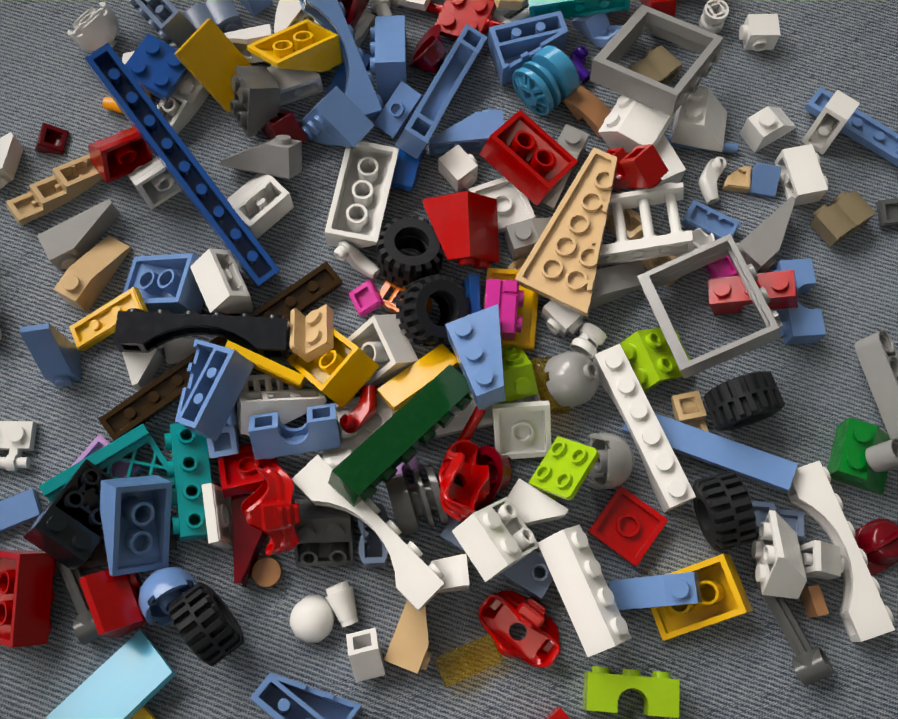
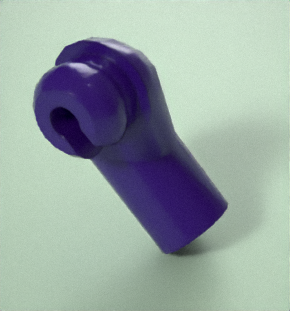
(578, 58)

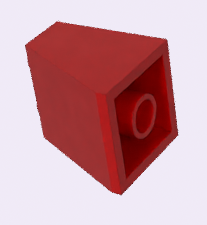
(466, 227)

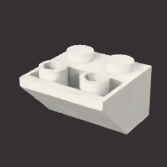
(261, 203)
(221, 283)
(495, 538)
(778, 558)

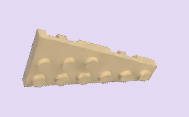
(570, 246)

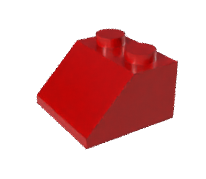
(119, 154)
(114, 602)

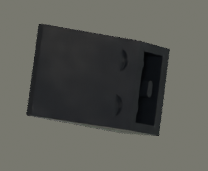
(72, 520)

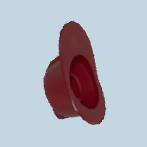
(429, 51)
(499, 471)
(879, 543)

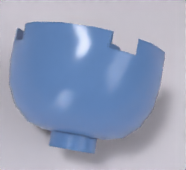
(162, 589)

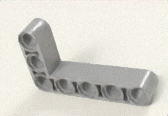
(880, 366)

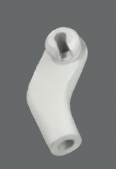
(709, 177)
(356, 259)

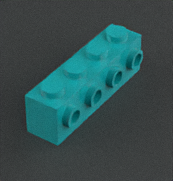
(190, 471)

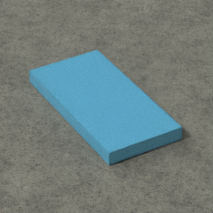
(120, 684)

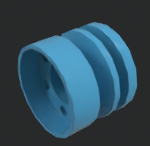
(545, 80)

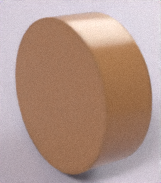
(267, 572)

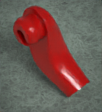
(363, 411)

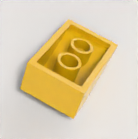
(300, 47)
(338, 371)
(721, 599)

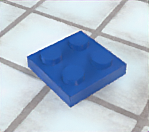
(156, 67)

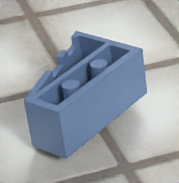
(520, 40)
(388, 54)
(336, 121)
(479, 354)
(212, 388)
(293, 700)

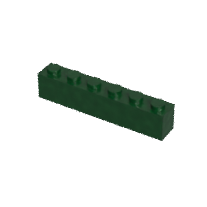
(401, 436)

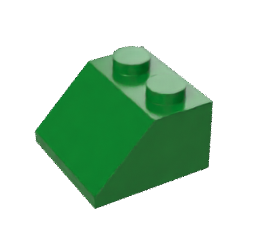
(848, 456)

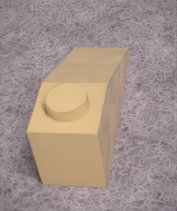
(91, 273)
(410, 641)

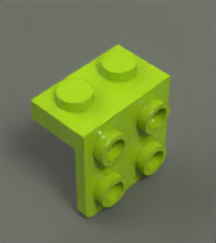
(651, 357)
(518, 374)
(564, 468)

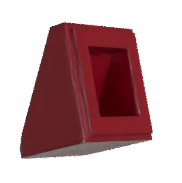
(51, 139)

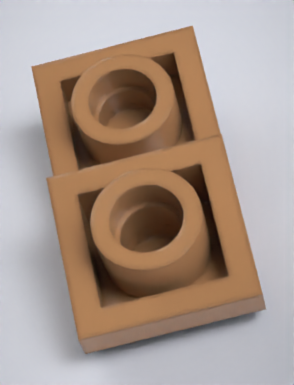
(587, 106)

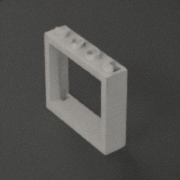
(643, 88)
(690, 262)

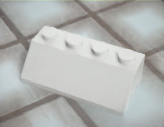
(361, 195)
(584, 590)

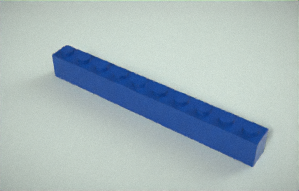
(181, 164)

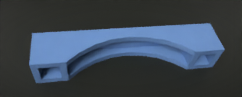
(359, 82)
(440, 92)

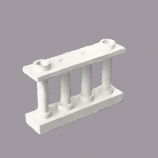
(650, 245)

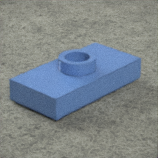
(398, 109)
(709, 220)

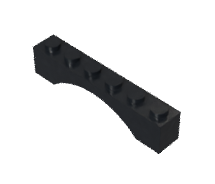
(146, 331)

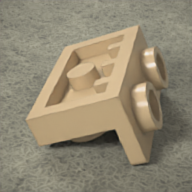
(312, 333)

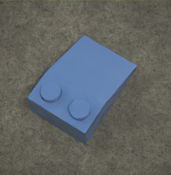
(166, 282)
(136, 523)

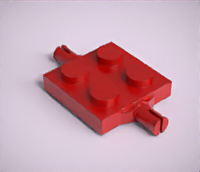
(456, 13)

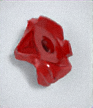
(462, 461)
(272, 510)
(542, 640)

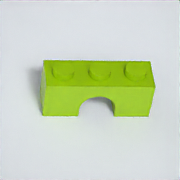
(658, 693)

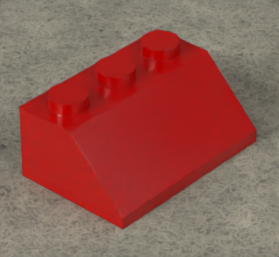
(528, 157)
(25, 597)

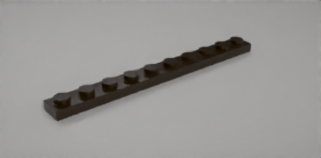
(169, 386)

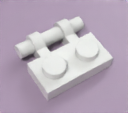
(15, 438)

